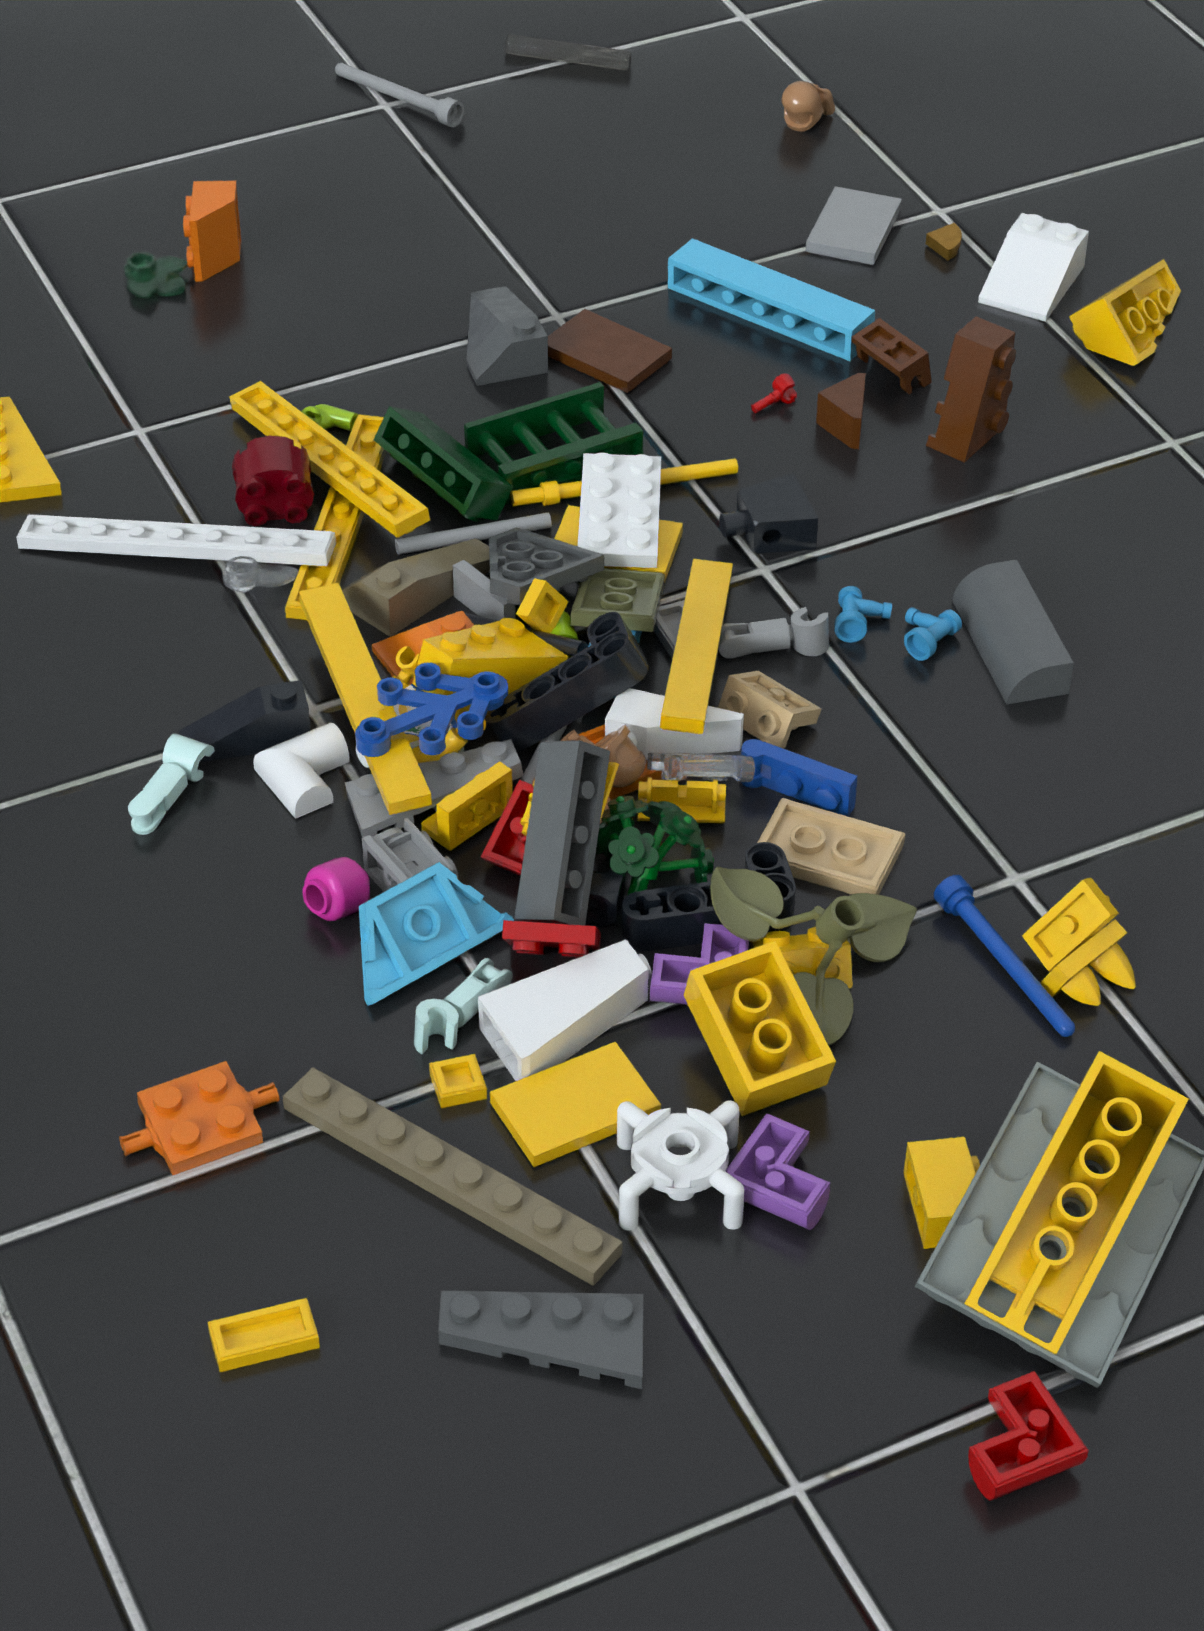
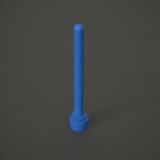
(957, 897)

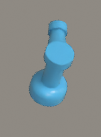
(851, 622)
(922, 640)

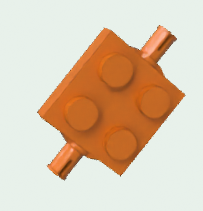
(199, 1118)

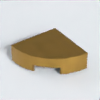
(945, 240)

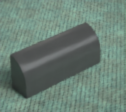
(1013, 633)

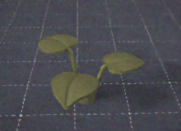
(873, 922)

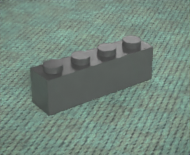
(562, 833)

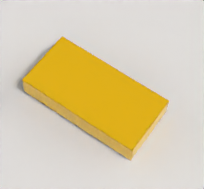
(263, 1334)

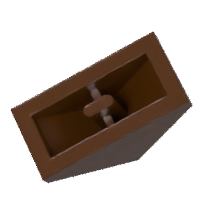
(842, 409)

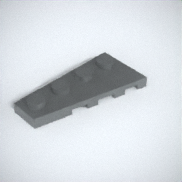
(568, 1329)

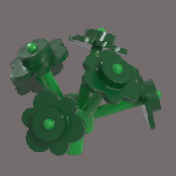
(640, 853)

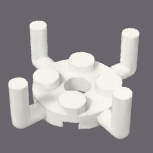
(679, 1175)

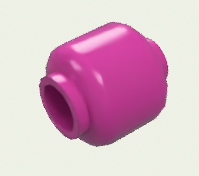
(336, 888)

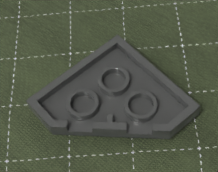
(522, 555)

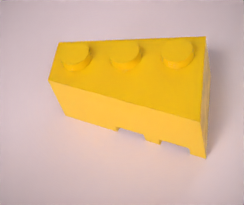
(492, 647)

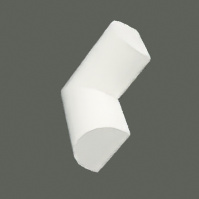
(295, 767)

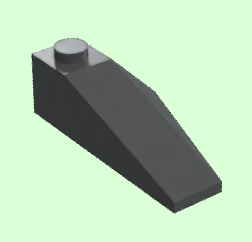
(504, 338)

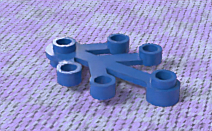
(483, 691)

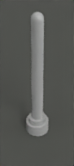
(447, 110)

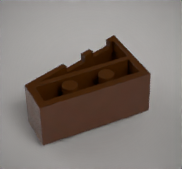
(977, 389)

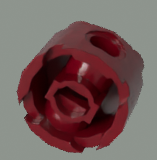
(273, 481)

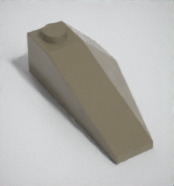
(411, 586)

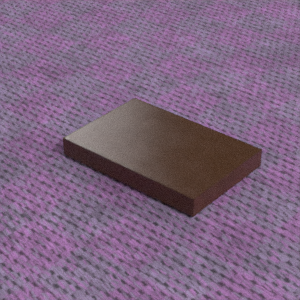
(607, 350)

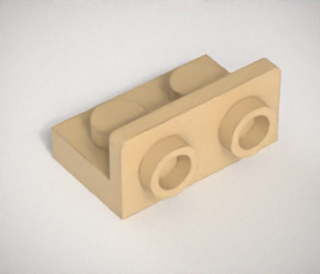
(767, 707)

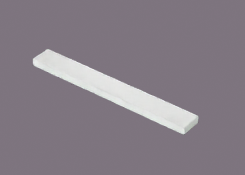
(176, 540)

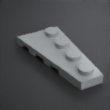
(442, 778)

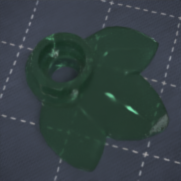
(154, 275)

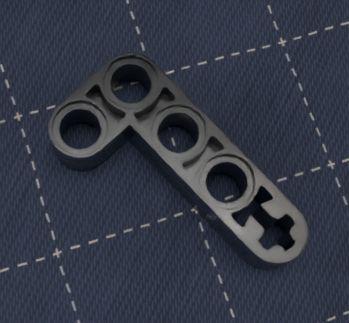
(573, 687)
(678, 913)

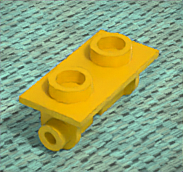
(699, 799)

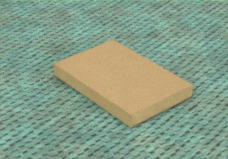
(833, 847)

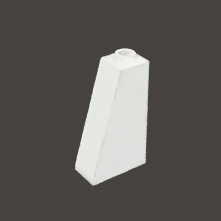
(563, 1008)

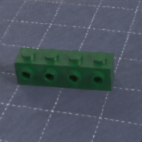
(443, 464)

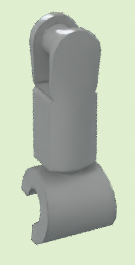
(806, 636)

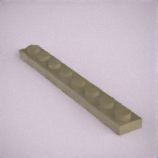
(454, 1176)

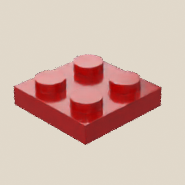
(534, 936)

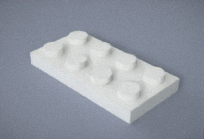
(621, 508)

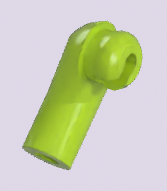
(330, 416)

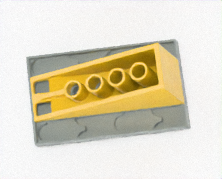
(1069, 1215)

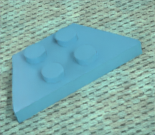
(420, 928)

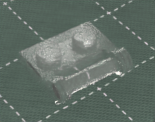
(708, 766)

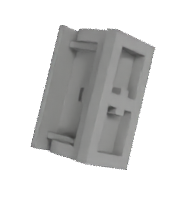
(400, 855)

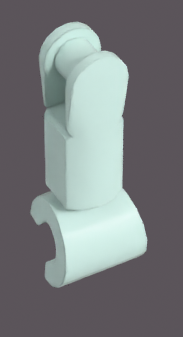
(180, 763)
(458, 1007)

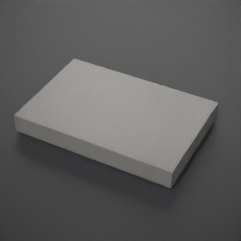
(853, 225)

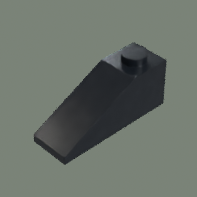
(253, 721)

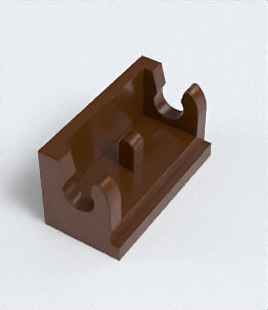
(894, 352)

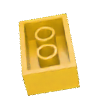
(759, 1028)

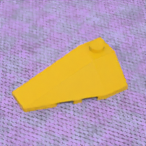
(1129, 316)

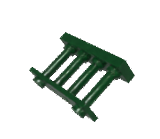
(545, 417)

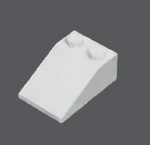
(1035, 266)

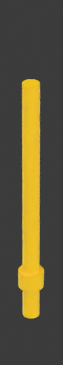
(552, 492)

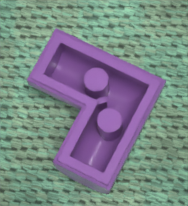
(672, 971)
(771, 1180)

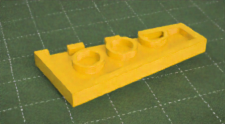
(22, 464)

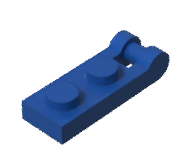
(801, 777)

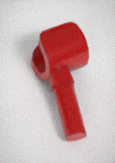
(783, 391)

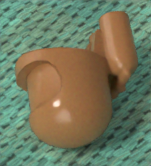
(805, 104)
(622, 751)

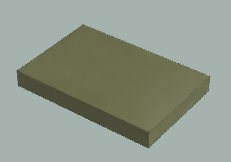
(628, 592)

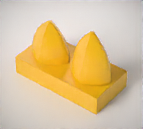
(1070, 923)
(1100, 953)

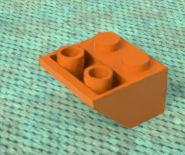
(212, 228)

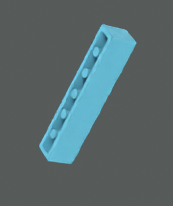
(768, 298)

